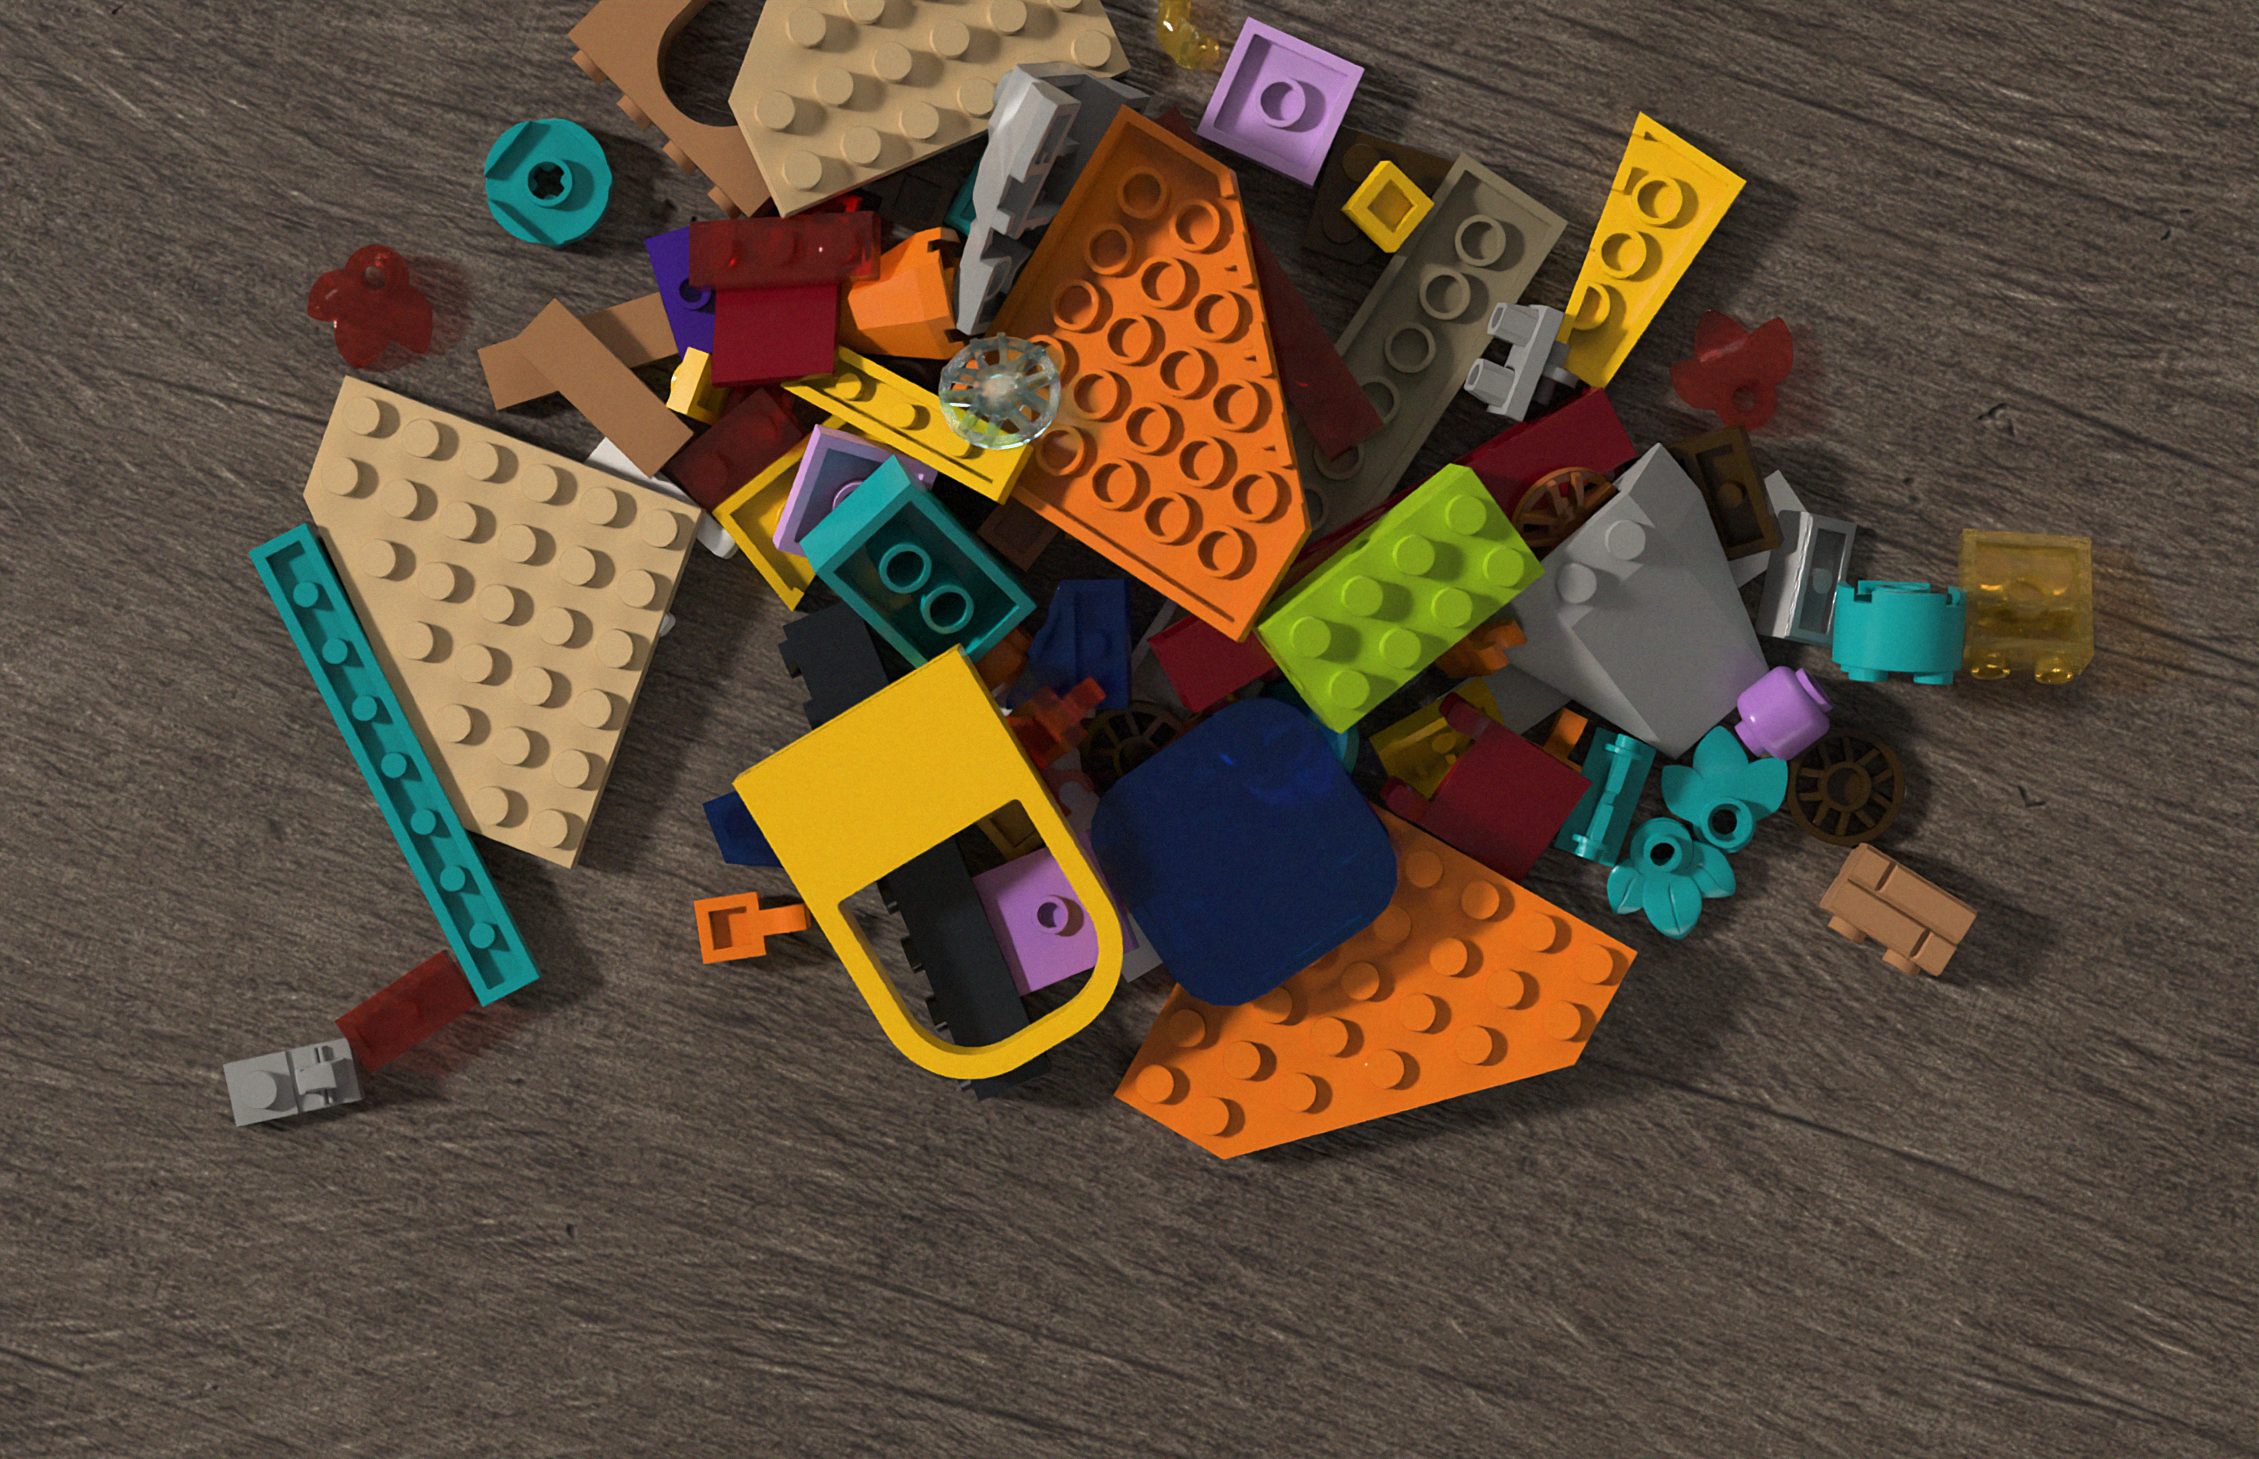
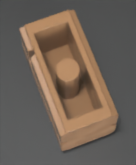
(1896, 910)

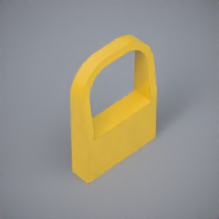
(888, 788)

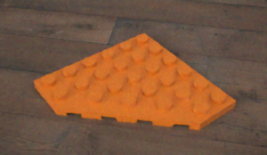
(1170, 384)
(1426, 1004)

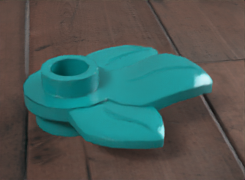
(1720, 781)
(1672, 886)

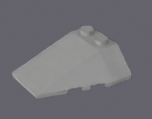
(1642, 613)

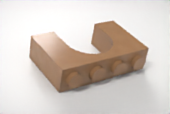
(630, 48)

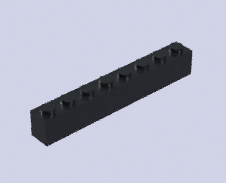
(933, 890)

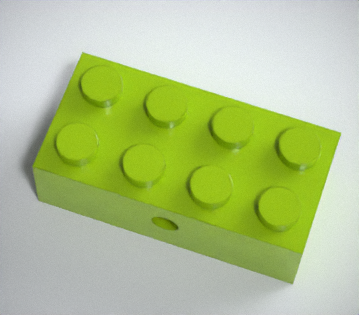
(1397, 597)

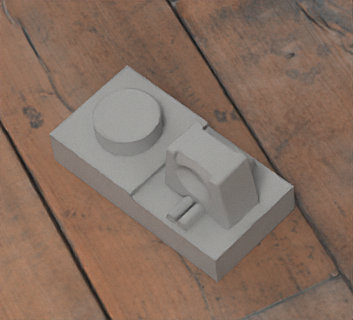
(293, 1081)

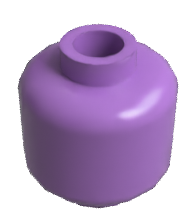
(1783, 713)

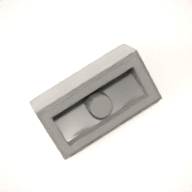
(1803, 578)

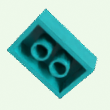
(916, 569)

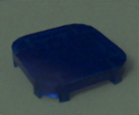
(1245, 850)

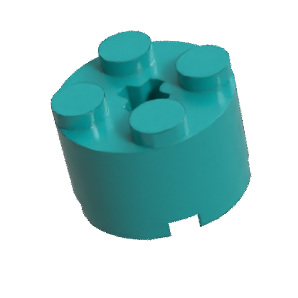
(1899, 630)

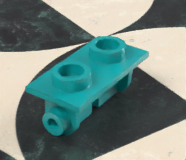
(1603, 815)

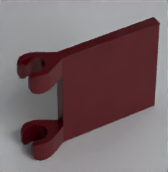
(776, 333)
(1498, 797)

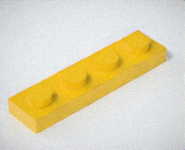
(913, 423)

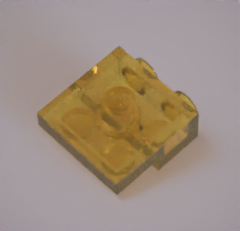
(2026, 604)

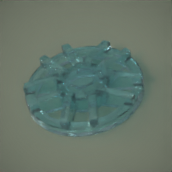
(999, 391)

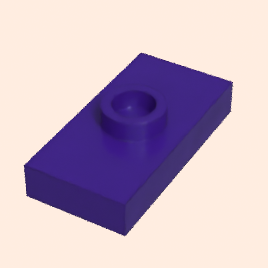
(688, 310)

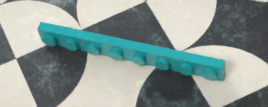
(395, 764)

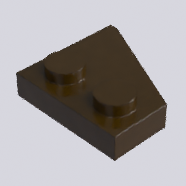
(1350, 163)
(1732, 488)

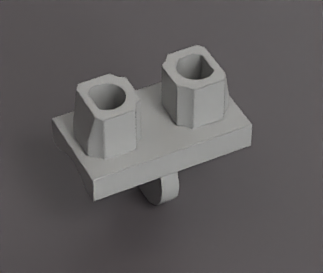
(1532, 364)

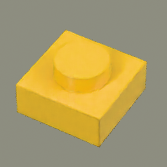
(1387, 206)
(693, 392)

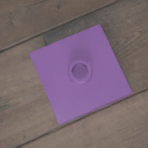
(1042, 920)

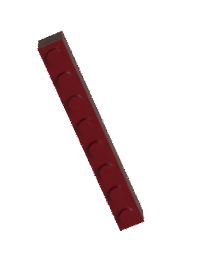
(1570, 432)

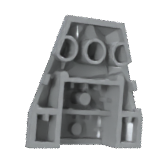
(1038, 145)

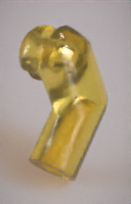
(1183, 38)

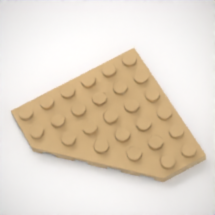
(881, 84)
(500, 602)

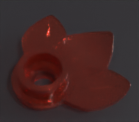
(369, 315)
(1733, 360)

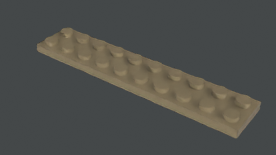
(1408, 355)

